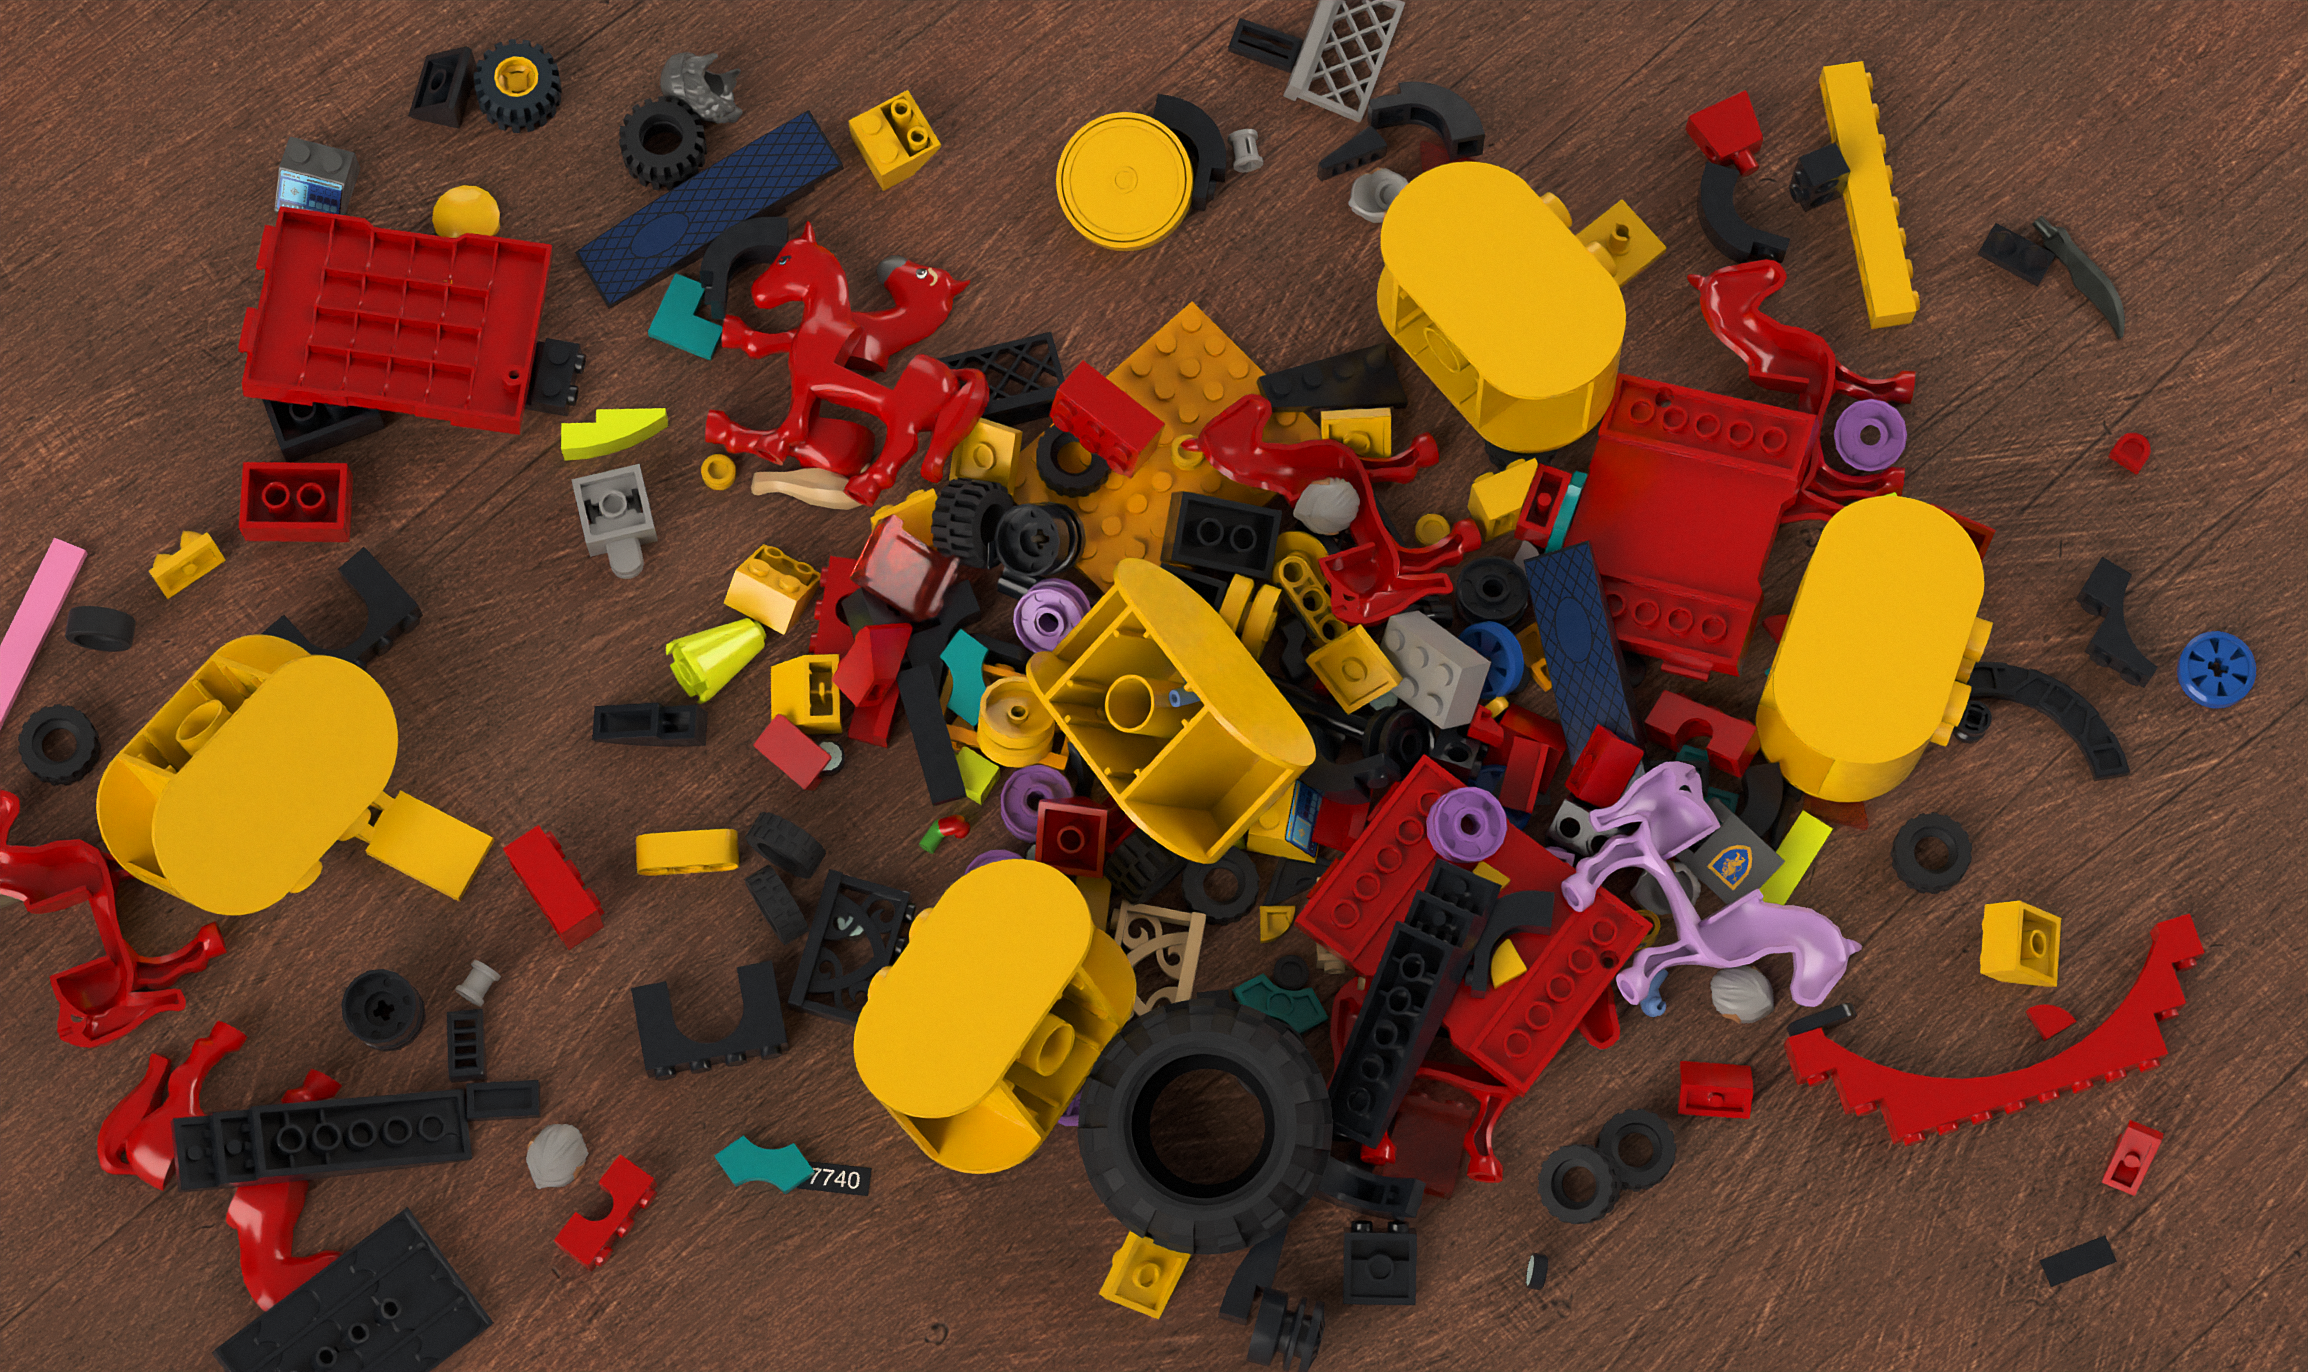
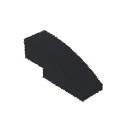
(650, 725)
(1252, 1275)

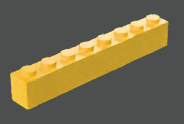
(1868, 195)

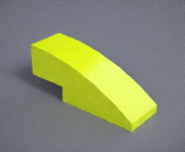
(611, 433)

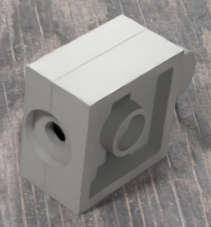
(617, 525)

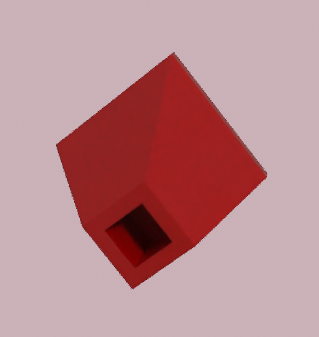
(872, 663)

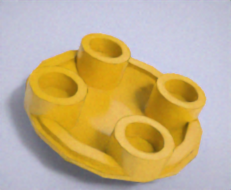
(466, 211)

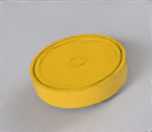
(1125, 181)

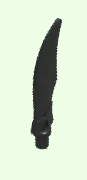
(2084, 273)

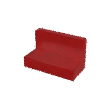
(876, 723)
(793, 752)
(1603, 768)
(1523, 774)
(1339, 824)
(1715, 1089)

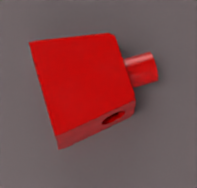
(1728, 133)

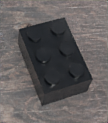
(315, 428)
(1221, 535)

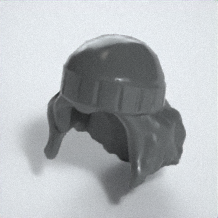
(706, 92)

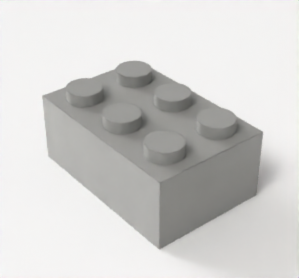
(1437, 669)

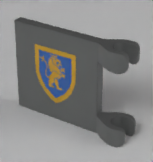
(1732, 858)

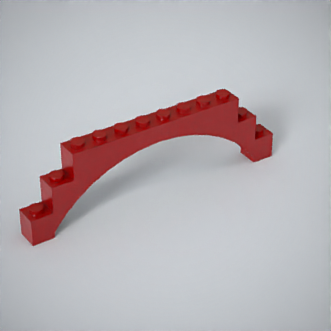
(1926, 1104)

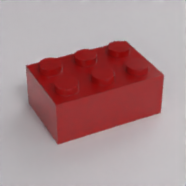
(1106, 420)
(296, 502)
(555, 886)

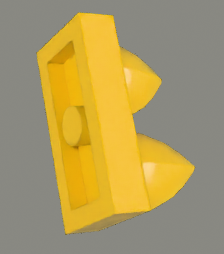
(194, 560)

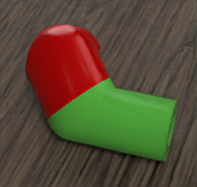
(944, 827)

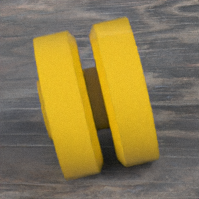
(1254, 618)
(1014, 724)

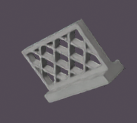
(1315, 44)

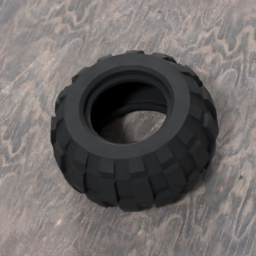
(1119, 1107)

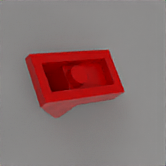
(2132, 1157)

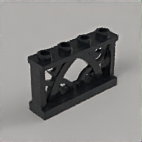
(835, 905)

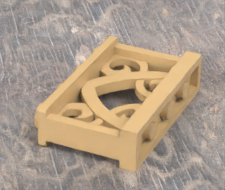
(1184, 944)

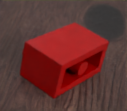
(1542, 505)

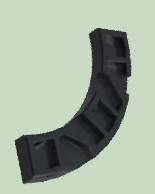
(2058, 703)

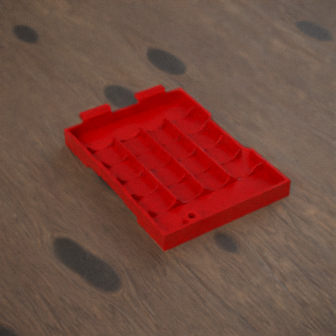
(375, 326)
(1687, 517)
(1520, 1022)

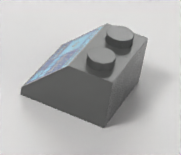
(316, 177)

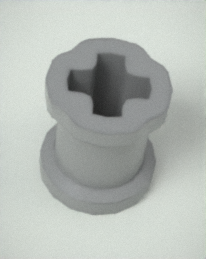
(1245, 150)
(477, 983)

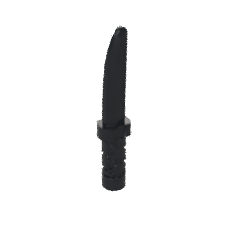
(1790, 796)

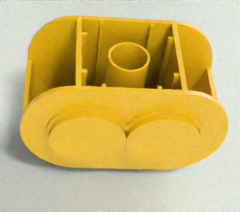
(1502, 304)
(1874, 650)
(1186, 771)
(249, 776)
(993, 1015)

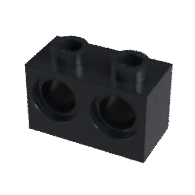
(1819, 177)
(1459, 753)
(1584, 840)

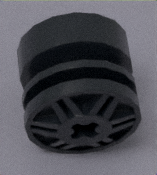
(1023, 539)
(365, 1002)
(1286, 1331)

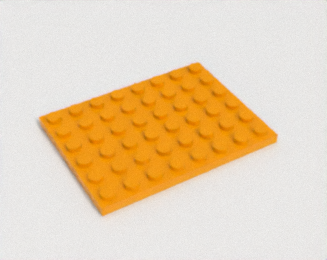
(1185, 380)

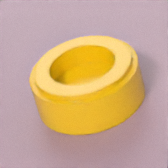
(1185, 459)
(718, 472)
(1431, 529)
(1497, 706)

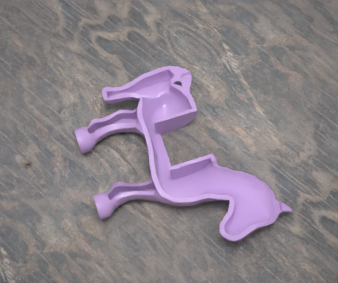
(1730, 936)

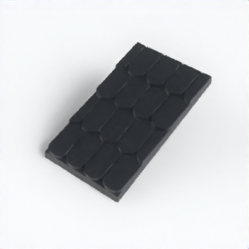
(373, 1309)

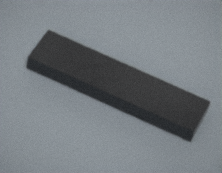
(930, 735)

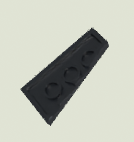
(1338, 382)

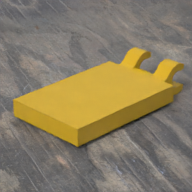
(425, 843)

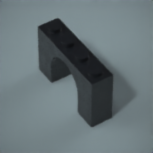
(389, 613)
(758, 1033)

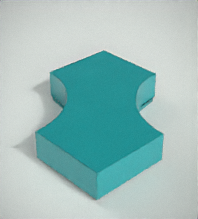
(1566, 512)
(966, 660)
(1295, 1008)
(781, 1167)

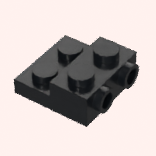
(554, 376)
(1379, 1264)

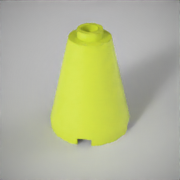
(714, 656)

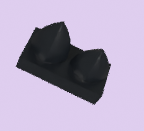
(2016, 254)

